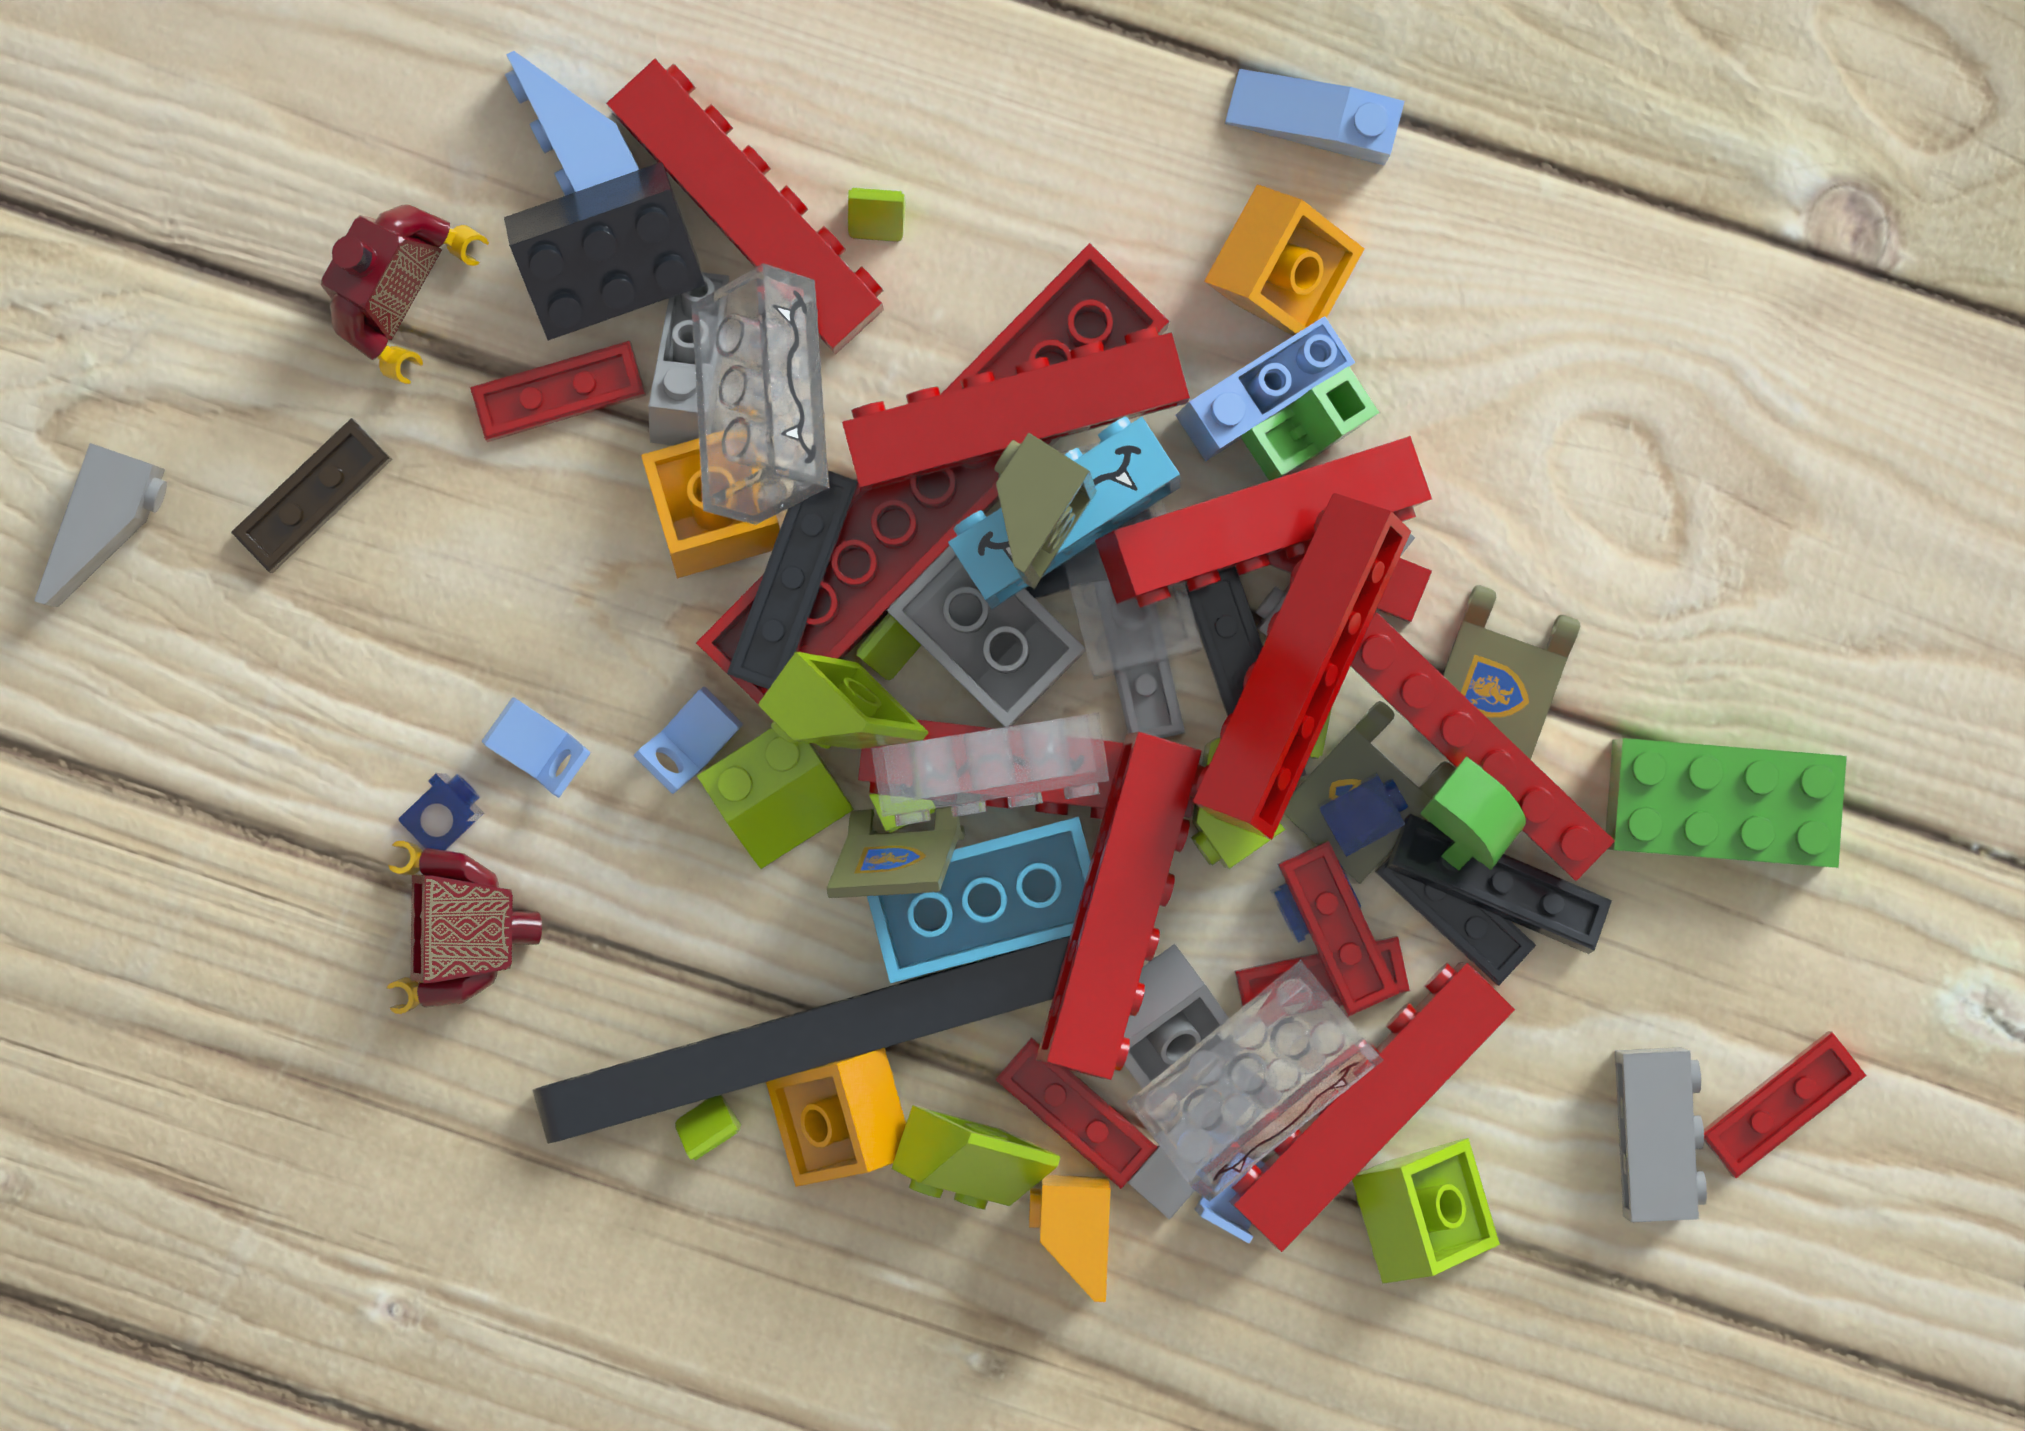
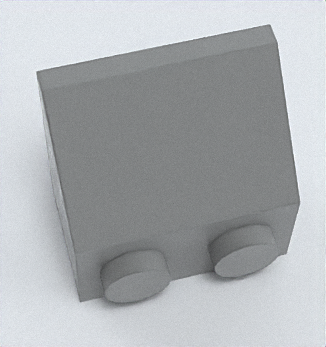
(1172, 1016)

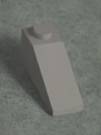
(102, 514)

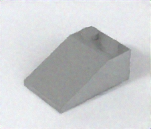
(997, 654)

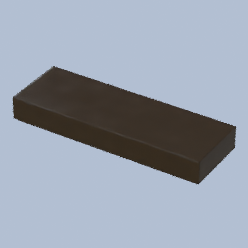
(311, 495)

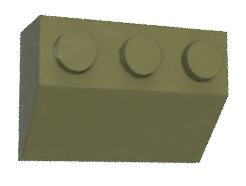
(1040, 502)

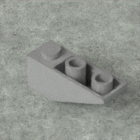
(673, 392)

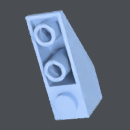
(581, 136)
(1263, 388)

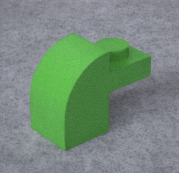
(1310, 424)
(1476, 815)

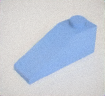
(1316, 114)

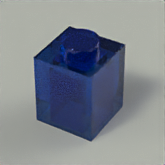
(1364, 812)

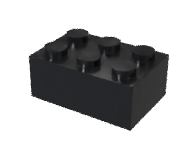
(604, 251)

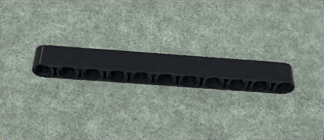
(800, 1041)

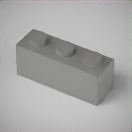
(1659, 1134)

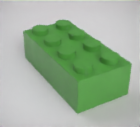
(1726, 802)

